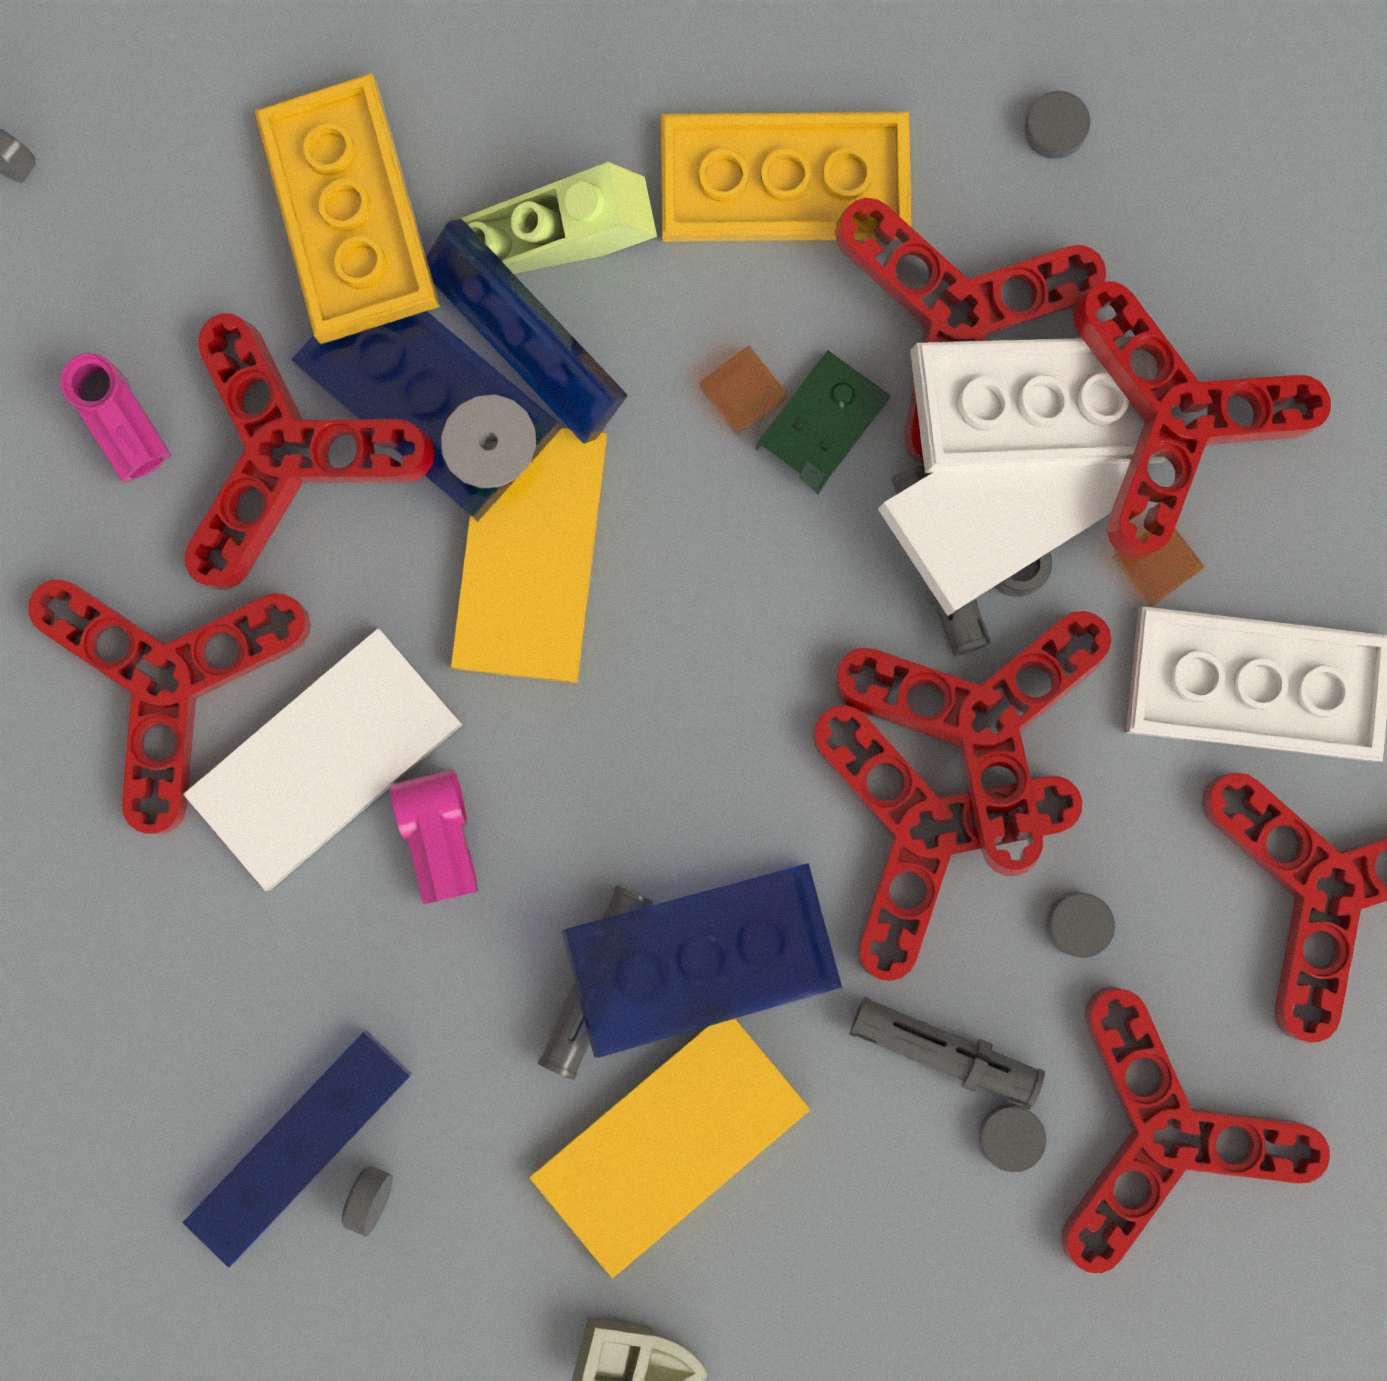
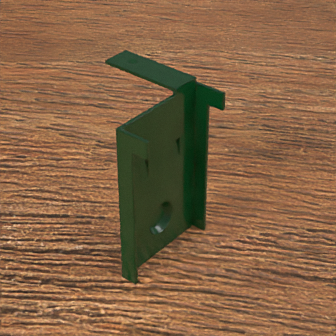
(824, 420)

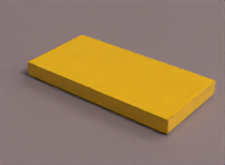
(780, 173)
(346, 209)
(533, 568)
(669, 1144)

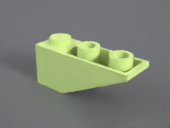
(568, 219)

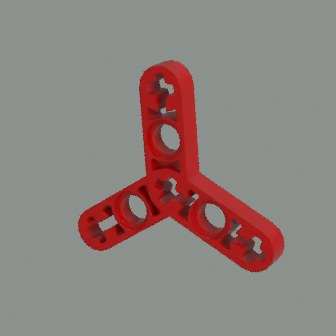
(981, 293)
(268, 430)
(1169, 435)
(168, 707)
(984, 748)
(911, 854)
(1300, 876)
(1147, 1156)

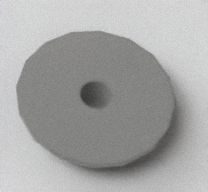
(488, 441)

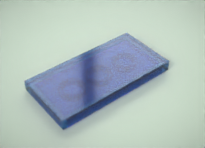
(420, 376)
(700, 960)

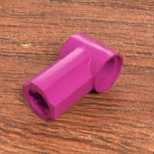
(115, 419)
(432, 819)

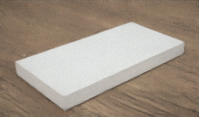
(1023, 405)
(988, 524)
(1258, 684)
(322, 760)

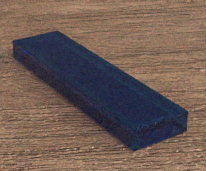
(523, 331)
(297, 1148)

